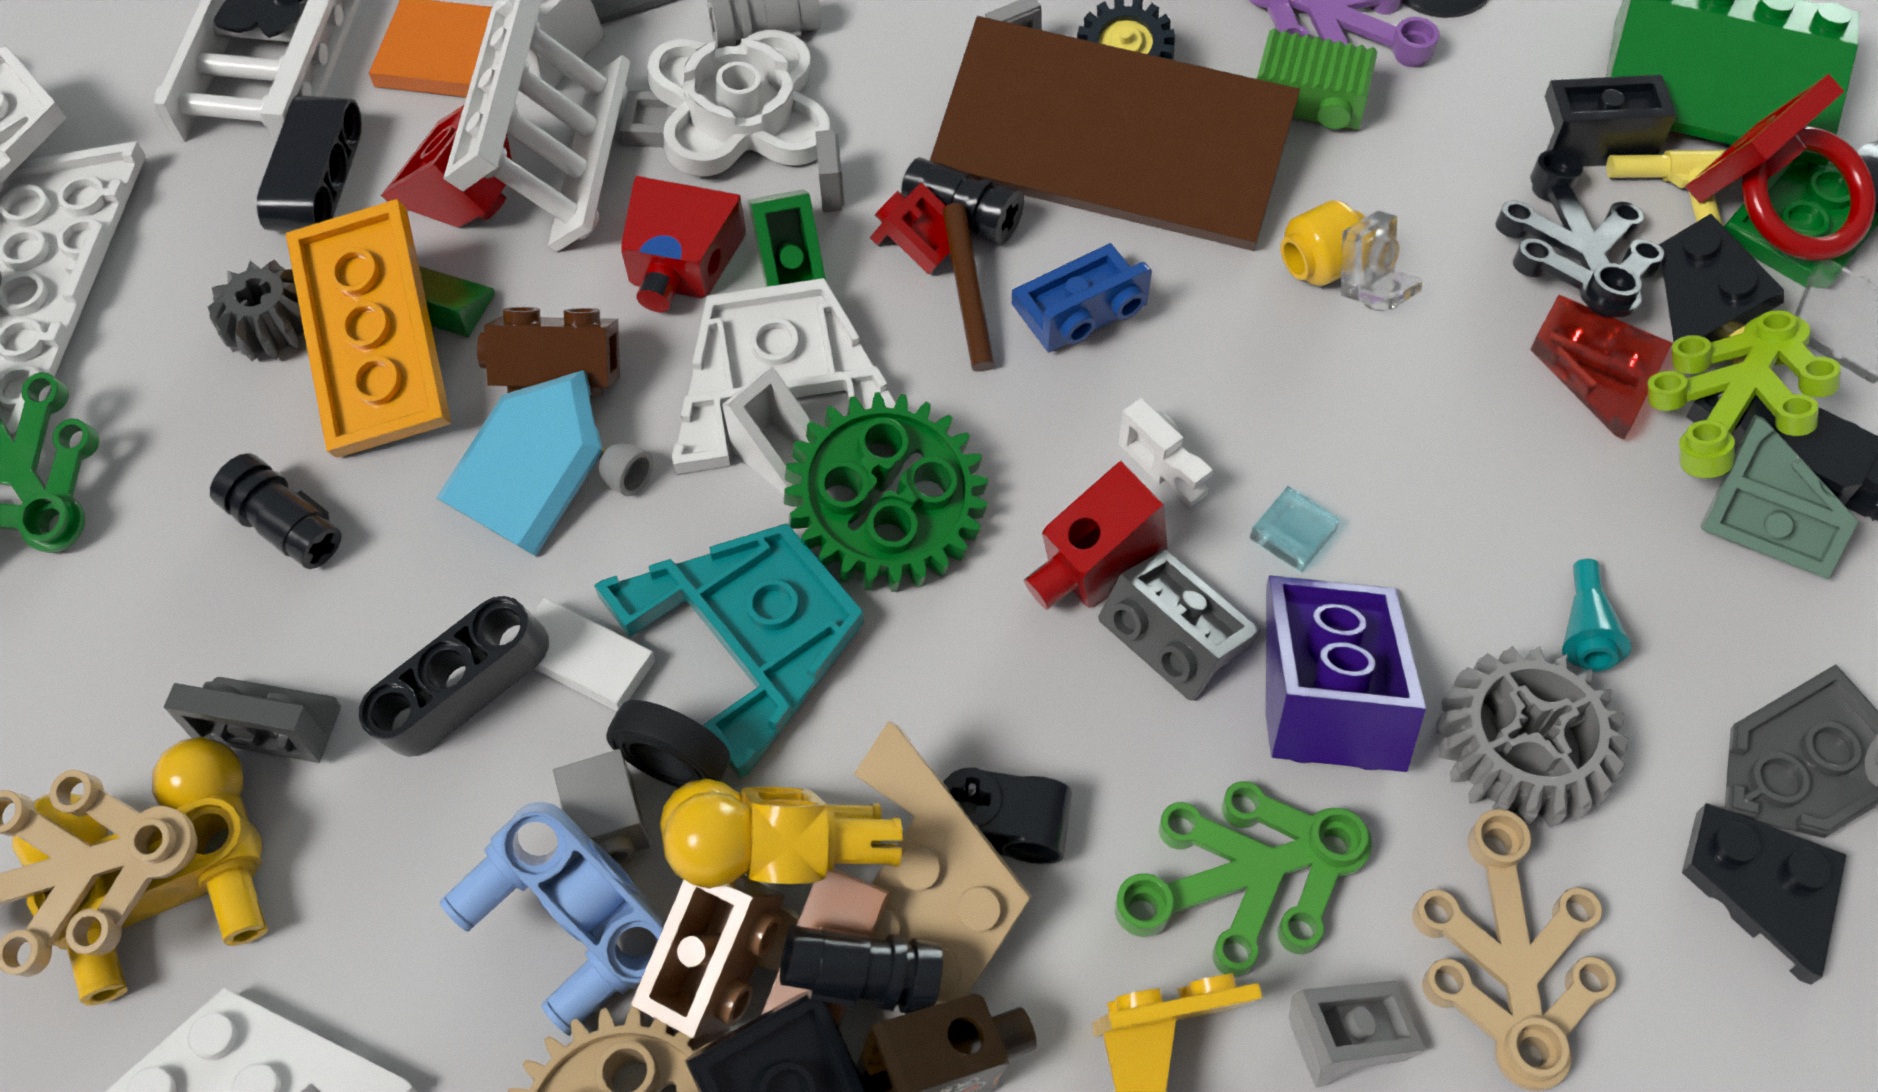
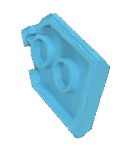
(528, 461)

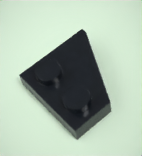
(1714, 282)
(1768, 883)

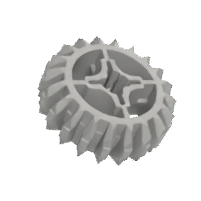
(1532, 770)

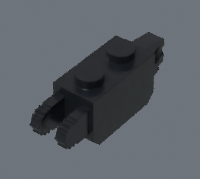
(1835, 451)

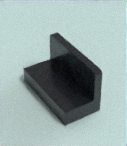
(1609, 116)

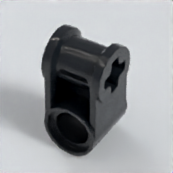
(1016, 813)

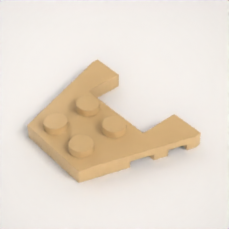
(949, 874)

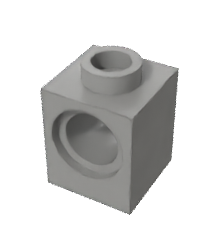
(604, 803)

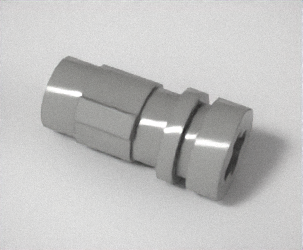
(740, 18)

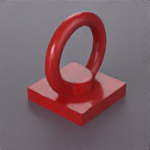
(1772, 146)

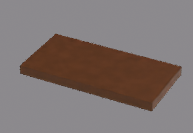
(1117, 131)

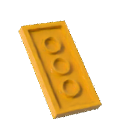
(367, 329)

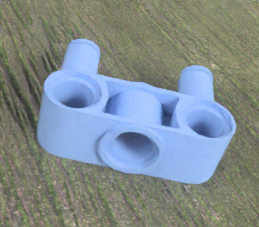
(580, 890)

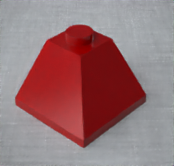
(424, 190)

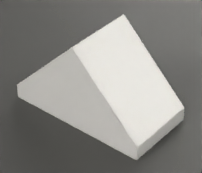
(764, 425)

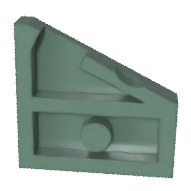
(1779, 505)

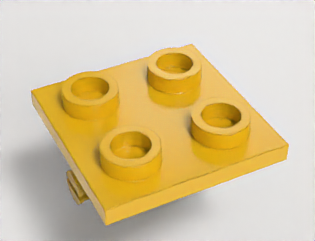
(1142, 1028)

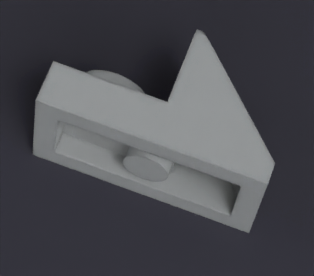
(1352, 1028)

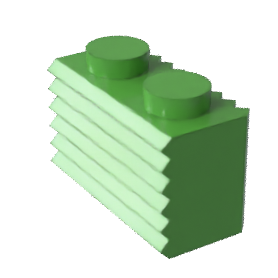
(1330, 76)

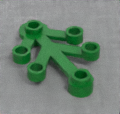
(20, 461)

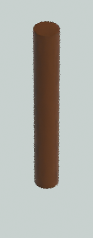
(968, 287)

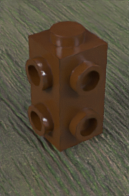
(533, 349)

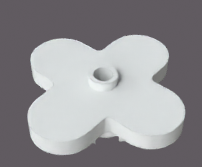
(736, 101)

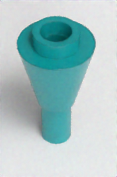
(1593, 630)

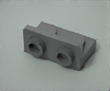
(1176, 622)
(256, 717)

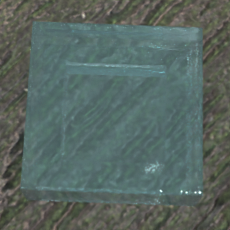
(1294, 529)

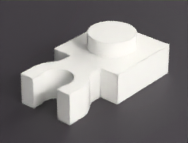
(1157, 447)

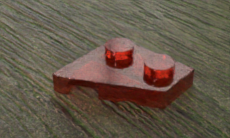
(1600, 361)

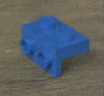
(1082, 297)

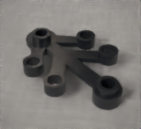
(1604, 287)

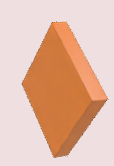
(431, 47)

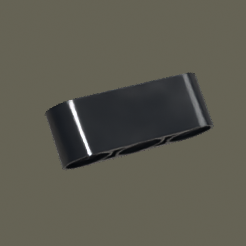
(309, 163)
(423, 678)

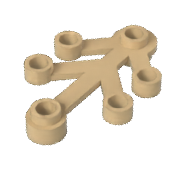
(77, 866)
(1515, 960)

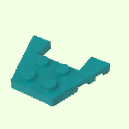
(770, 612)

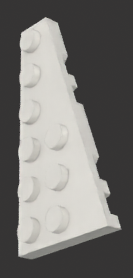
(52, 243)

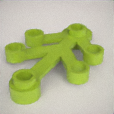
(1767, 340)

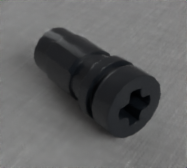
(990, 207)
(283, 517)
(852, 966)

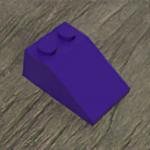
(1340, 675)

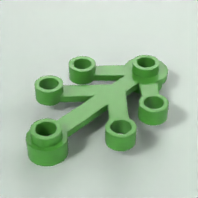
(1251, 868)

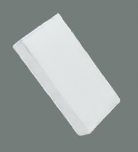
(591, 656)

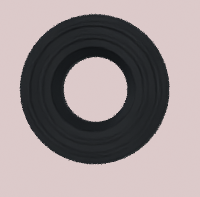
(666, 744)

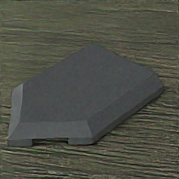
(1804, 758)

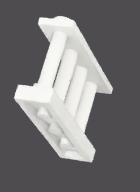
(302, 70)
(492, 114)

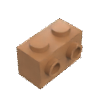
(708, 955)

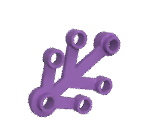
(1411, 40)

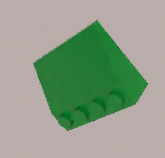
(1736, 59)

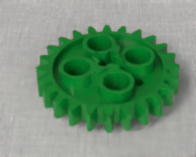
(930, 524)

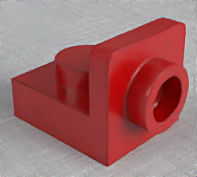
(915, 226)

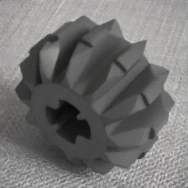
(257, 311)

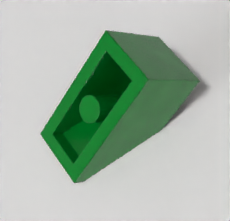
(786, 238)

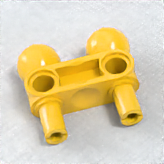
(206, 785)
(769, 834)

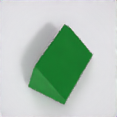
(453, 301)

